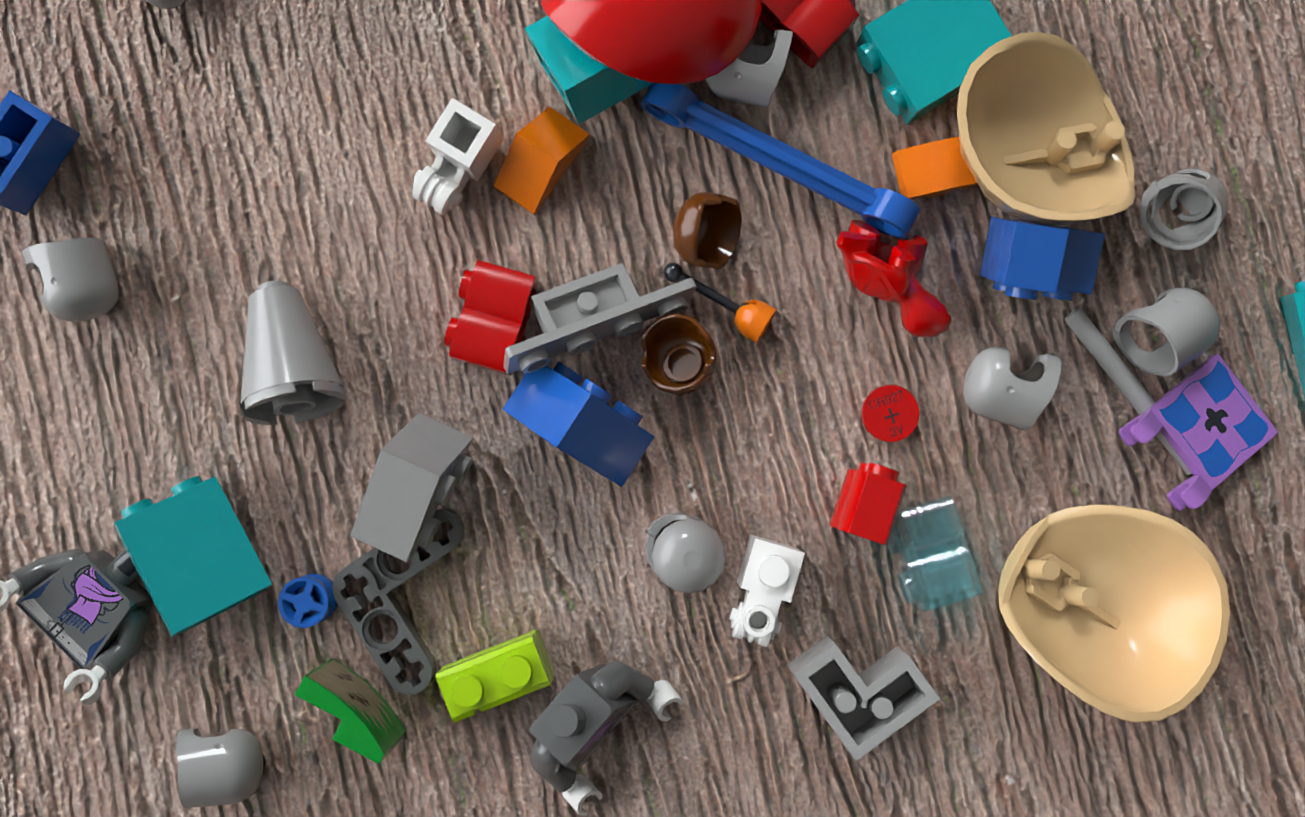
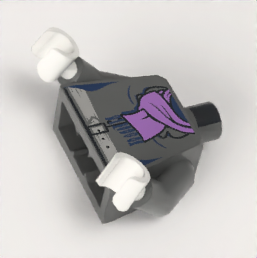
(86, 608)
(584, 718)

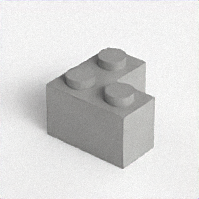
(409, 483)
(866, 705)

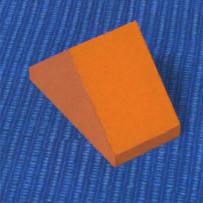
(539, 159)

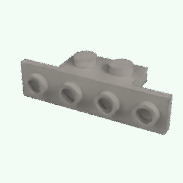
(591, 309)

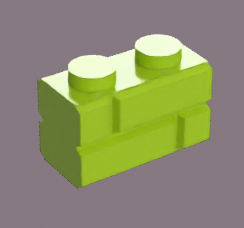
(495, 675)

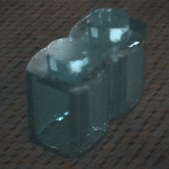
(933, 555)

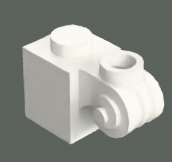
(463, 149)
(769, 576)

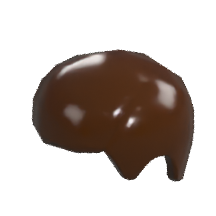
(707, 229)
(678, 354)

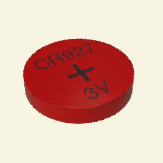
(890, 413)

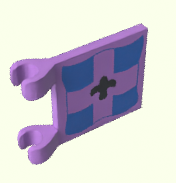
(1209, 426)

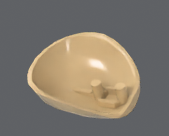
(1043, 133)
(1118, 608)

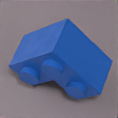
(30, 151)
(1040, 258)
(580, 421)

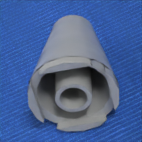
(285, 360)

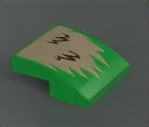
(366, 717)

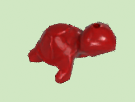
(891, 276)

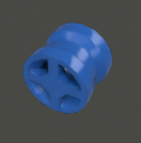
(299, 605)

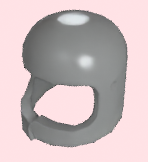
(754, 72)
(1198, 193)
(75, 277)
(1185, 320)
(1010, 397)
(686, 553)
(217, 768)

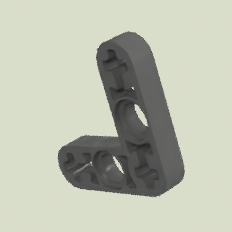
(381, 583)

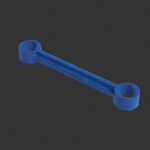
(878, 207)

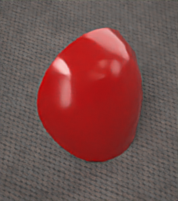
(658, 37)

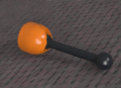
(750, 317)

